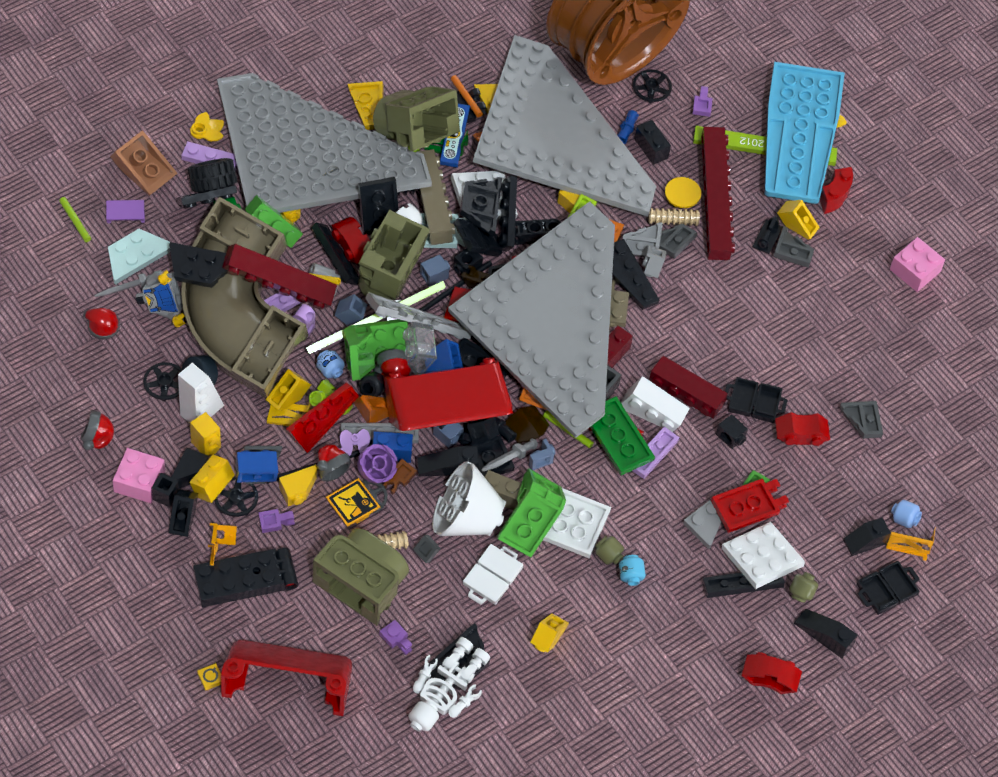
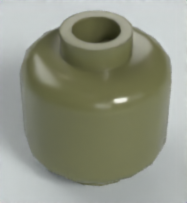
(609, 550)
(803, 587)

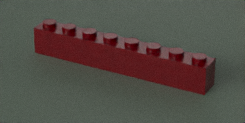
(716, 193)

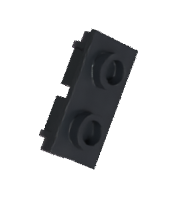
(768, 235)

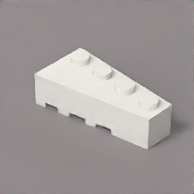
(197, 394)

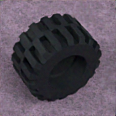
(212, 175)

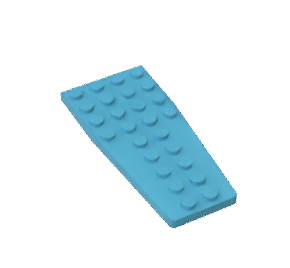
(800, 130)

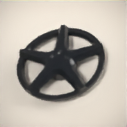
(651, 86)
(164, 381)
(237, 497)

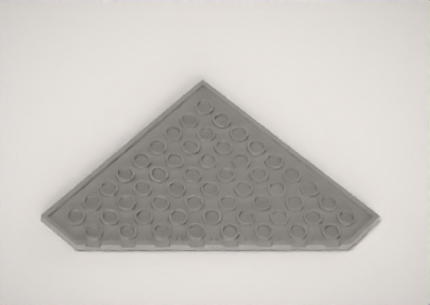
(555, 136)
(290, 143)
(551, 317)

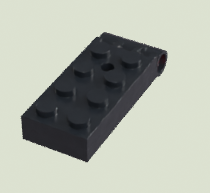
(235, 578)

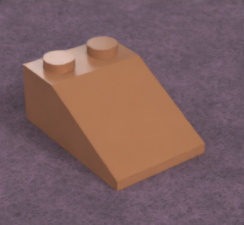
(143, 163)

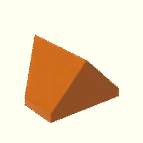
(372, 408)

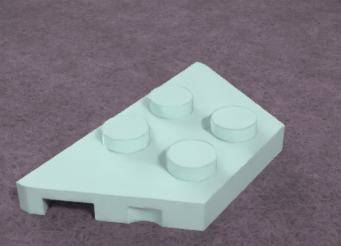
(135, 253)

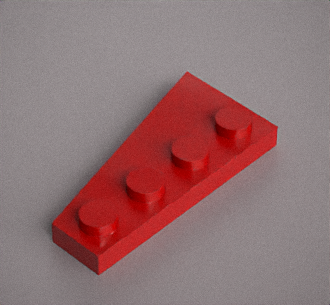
(322, 417)

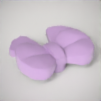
(360, 439)

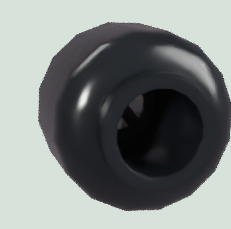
(372, 384)

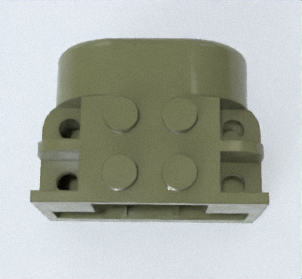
(418, 116)
(391, 256)
(360, 572)

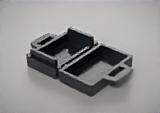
(478, 240)
(764, 401)
(888, 587)

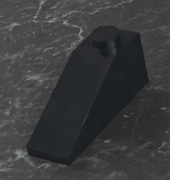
(446, 461)
(827, 632)

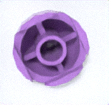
(377, 463)

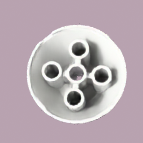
(468, 505)

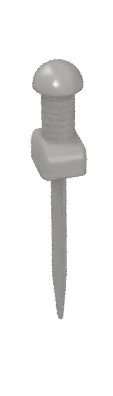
(141, 281)
(517, 451)

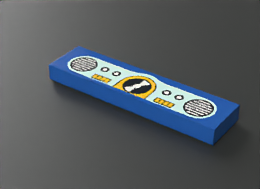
(452, 144)

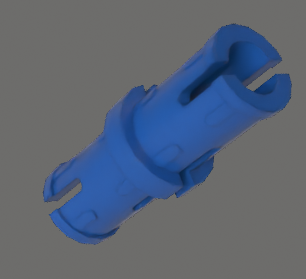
(627, 126)

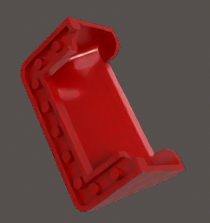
(447, 396)
(246, 653)

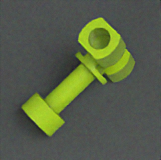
(324, 390)

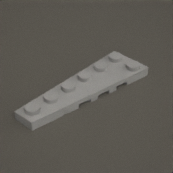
(387, 307)

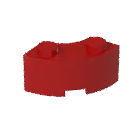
(837, 191)
(350, 238)
(802, 429)
(771, 673)

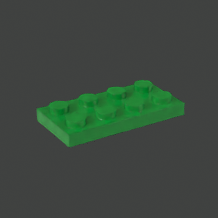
(621, 438)

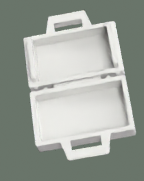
(492, 574)

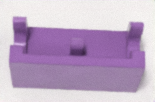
(125, 210)

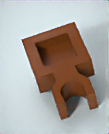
(403, 475)

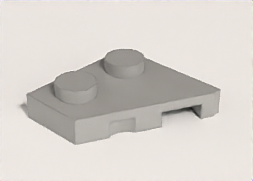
(641, 239)

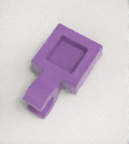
(702, 104)
(272, 520)
(396, 636)

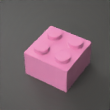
(917, 264)
(137, 475)

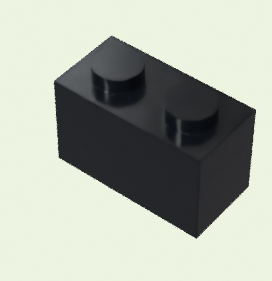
(652, 142)

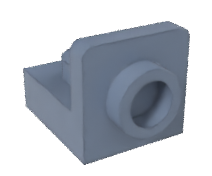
(542, 458)

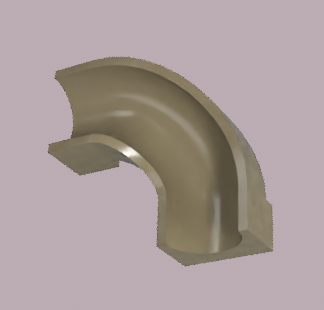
(231, 318)

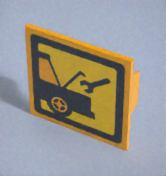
(353, 502)

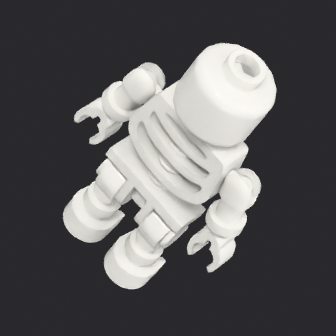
(425, 712)

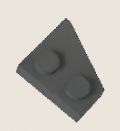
(864, 418)

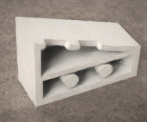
(654, 405)

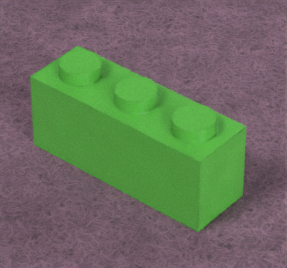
(270, 216)

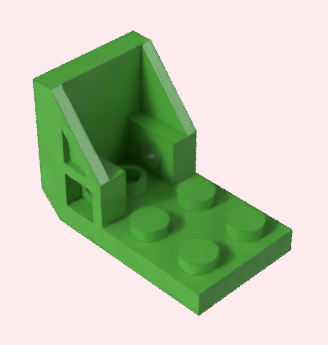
(367, 341)
(537, 509)

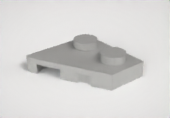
(704, 523)

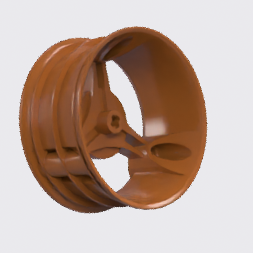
(625, 44)

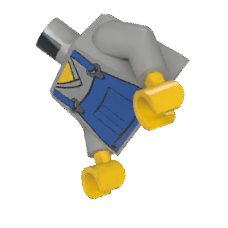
(163, 297)

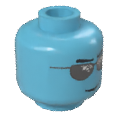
(632, 570)

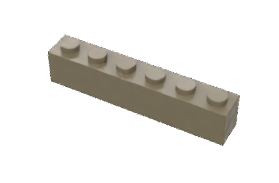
(436, 204)

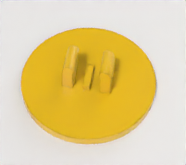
(682, 192)

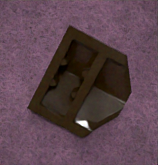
(527, 424)

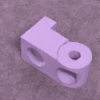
(307, 316)

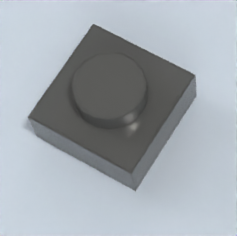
(426, 548)

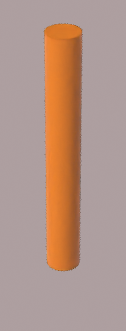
(466, 96)

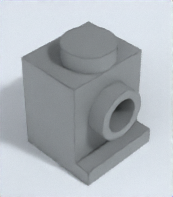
(653, 261)

